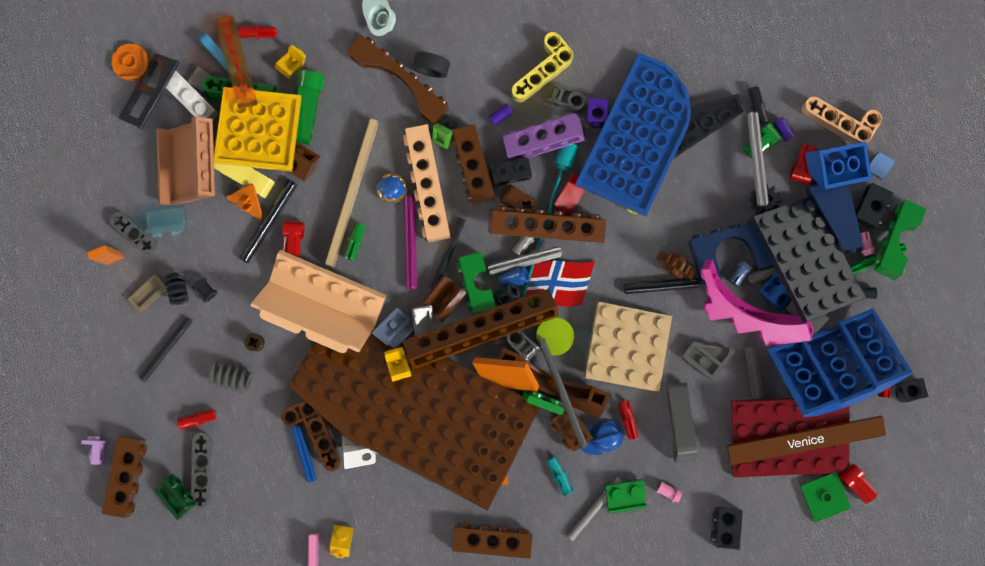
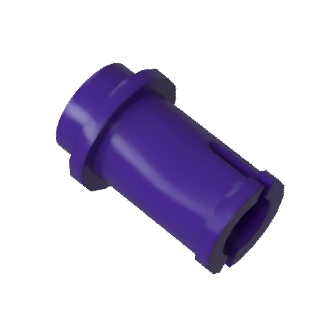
(500, 114)
(784, 129)

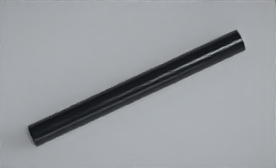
(448, 252)
(165, 350)

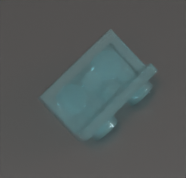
(166, 221)

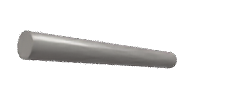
(589, 515)

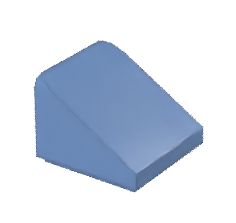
(881, 165)

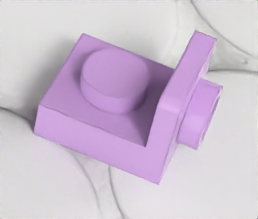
(97, 452)

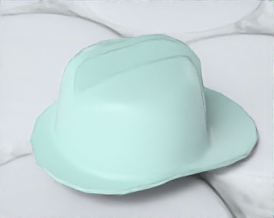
(378, 16)

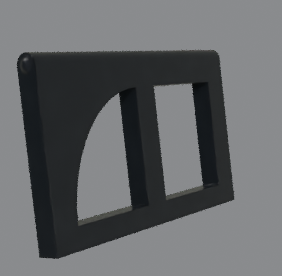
(167, 69)

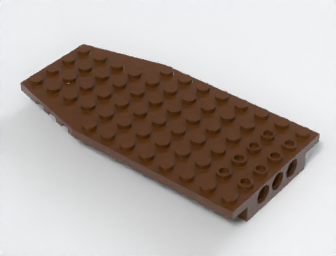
(434, 423)

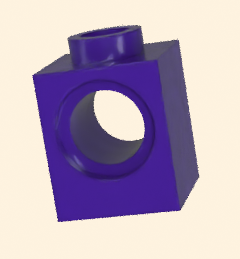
(597, 104)

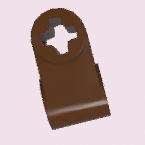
(514, 197)

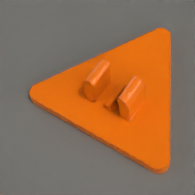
(247, 200)

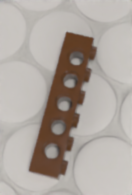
(594, 233)

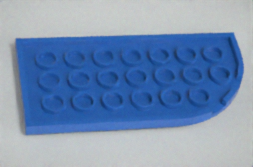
(639, 137)

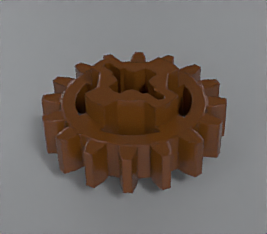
(675, 264)

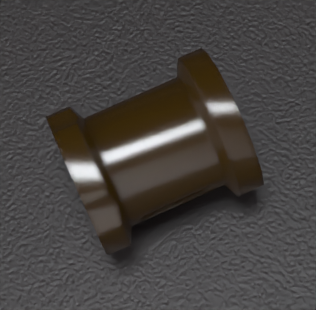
(260, 344)

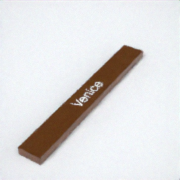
(806, 440)

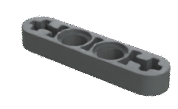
(201, 470)

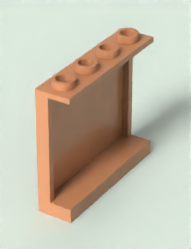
(186, 162)

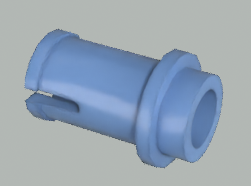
(740, 272)

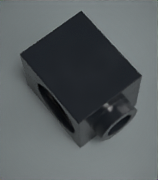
(919, 390)

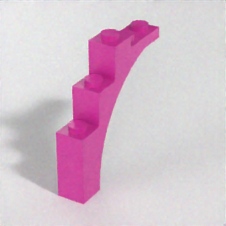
(772, 327)

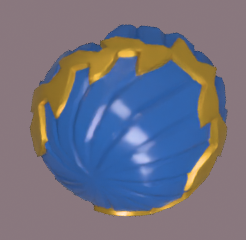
(391, 188)

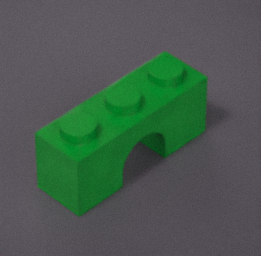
(470, 267)

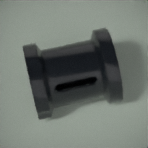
(205, 290)
(508, 296)

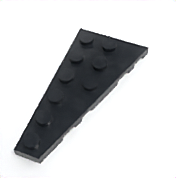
(708, 118)

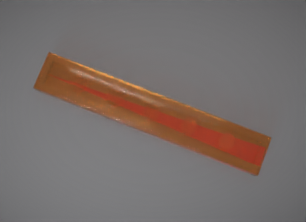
(235, 62)

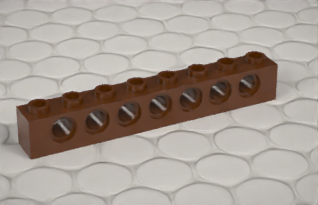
(494, 325)

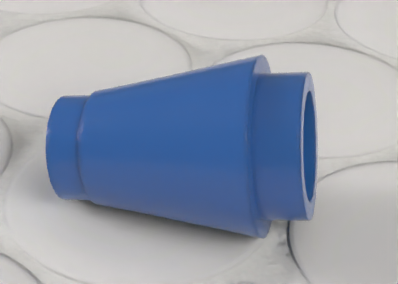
(517, 276)

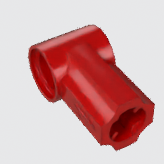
(800, 170)
(292, 235)
(855, 480)

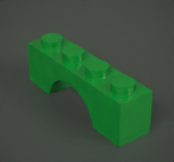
(891, 259)

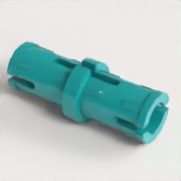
(559, 476)

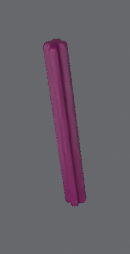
(410, 242)

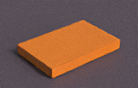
(507, 373)

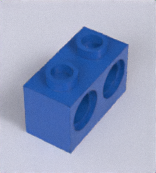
(775, 293)

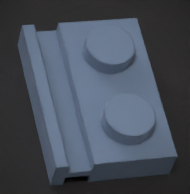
(394, 329)

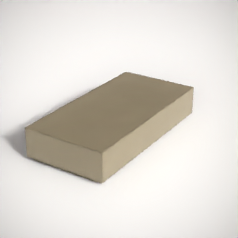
(147, 293)

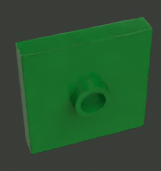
(825, 497)

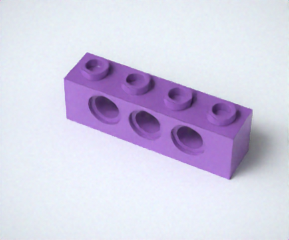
(572, 134)

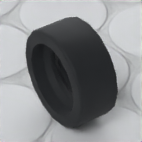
(431, 64)

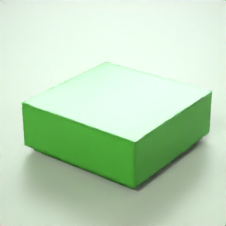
(441, 135)

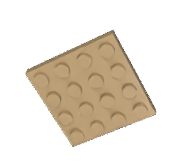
(627, 346)

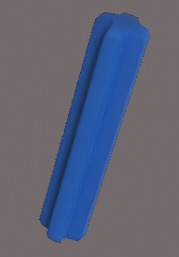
(304, 454)

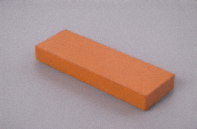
(105, 255)

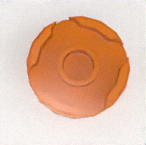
(130, 62)

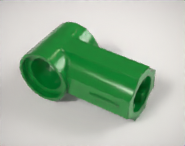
(769, 137)

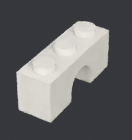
(190, 98)

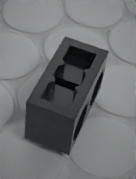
(511, 172)
(733, 527)

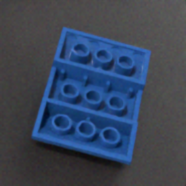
(840, 365)

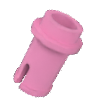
(867, 249)
(670, 492)

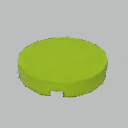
(557, 334)

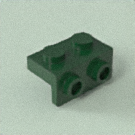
(175, 496)

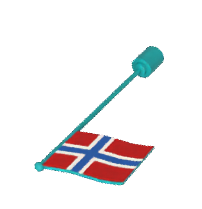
(564, 279)

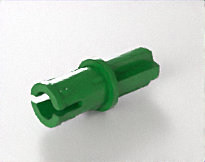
(354, 241)

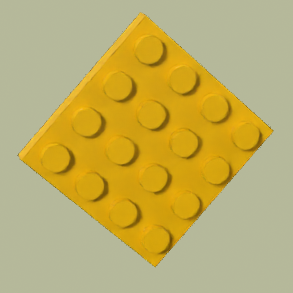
(258, 134)

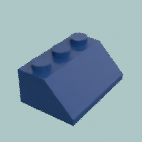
(839, 165)

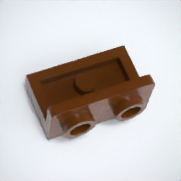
(444, 298)

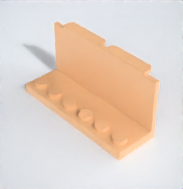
(319, 302)

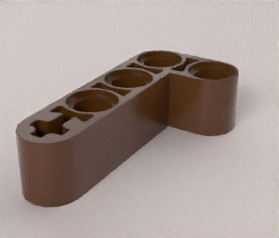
(316, 437)

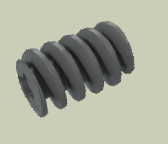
(230, 378)

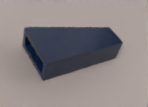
(839, 213)

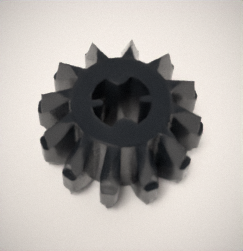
(772, 204)
(176, 288)

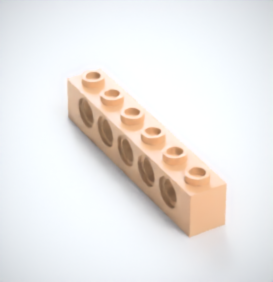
(416, 135)

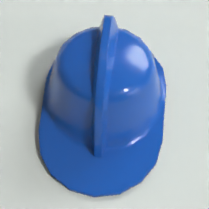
(606, 437)

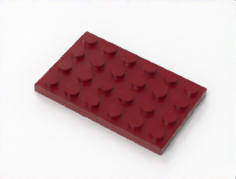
(778, 416)

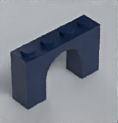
(705, 247)

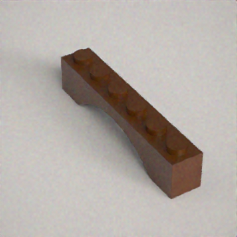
(369, 56)
(582, 397)

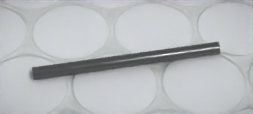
(562, 393)

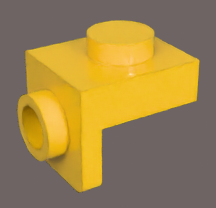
(291, 62)
(397, 364)
(341, 541)

